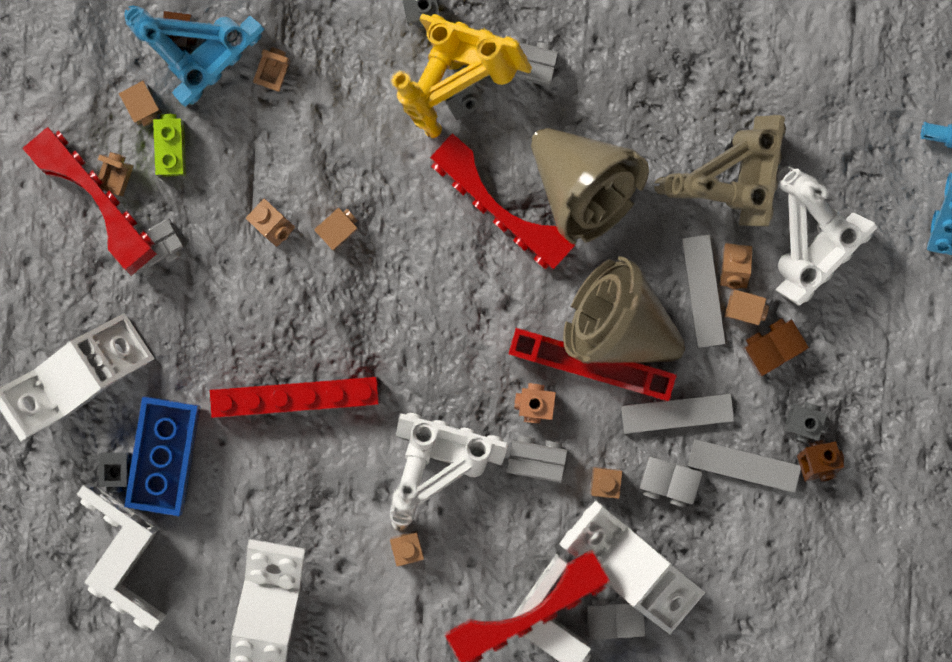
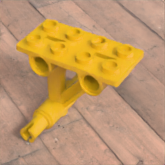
(452, 48)

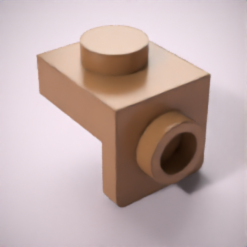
(272, 69)
(114, 173)
(270, 222)
(736, 266)

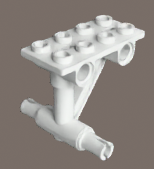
(835, 244)
(437, 440)

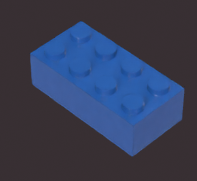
(162, 456)

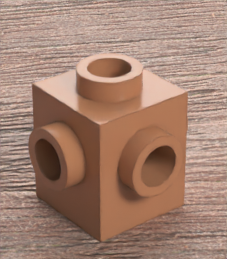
(545, 407)

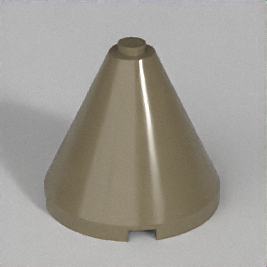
(587, 181)
(620, 319)

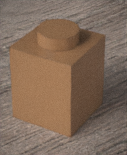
(140, 104)
(337, 228)
(746, 307)
(606, 482)
(407, 548)

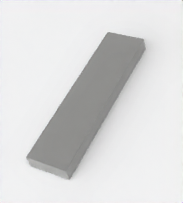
(703, 291)
(677, 413)
(744, 465)

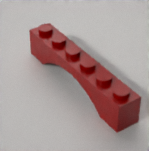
(543, 240)
(124, 241)
(624, 375)
(294, 397)
(476, 637)

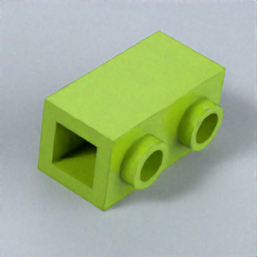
(169, 146)

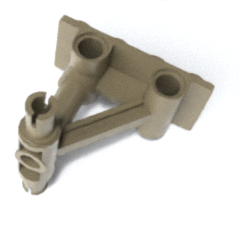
(757, 175)

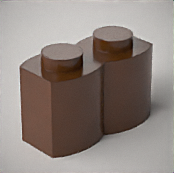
(774, 347)

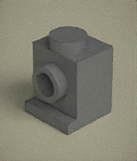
(107, 461)

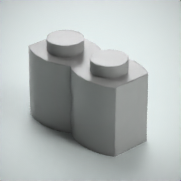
(670, 480)
(613, 620)

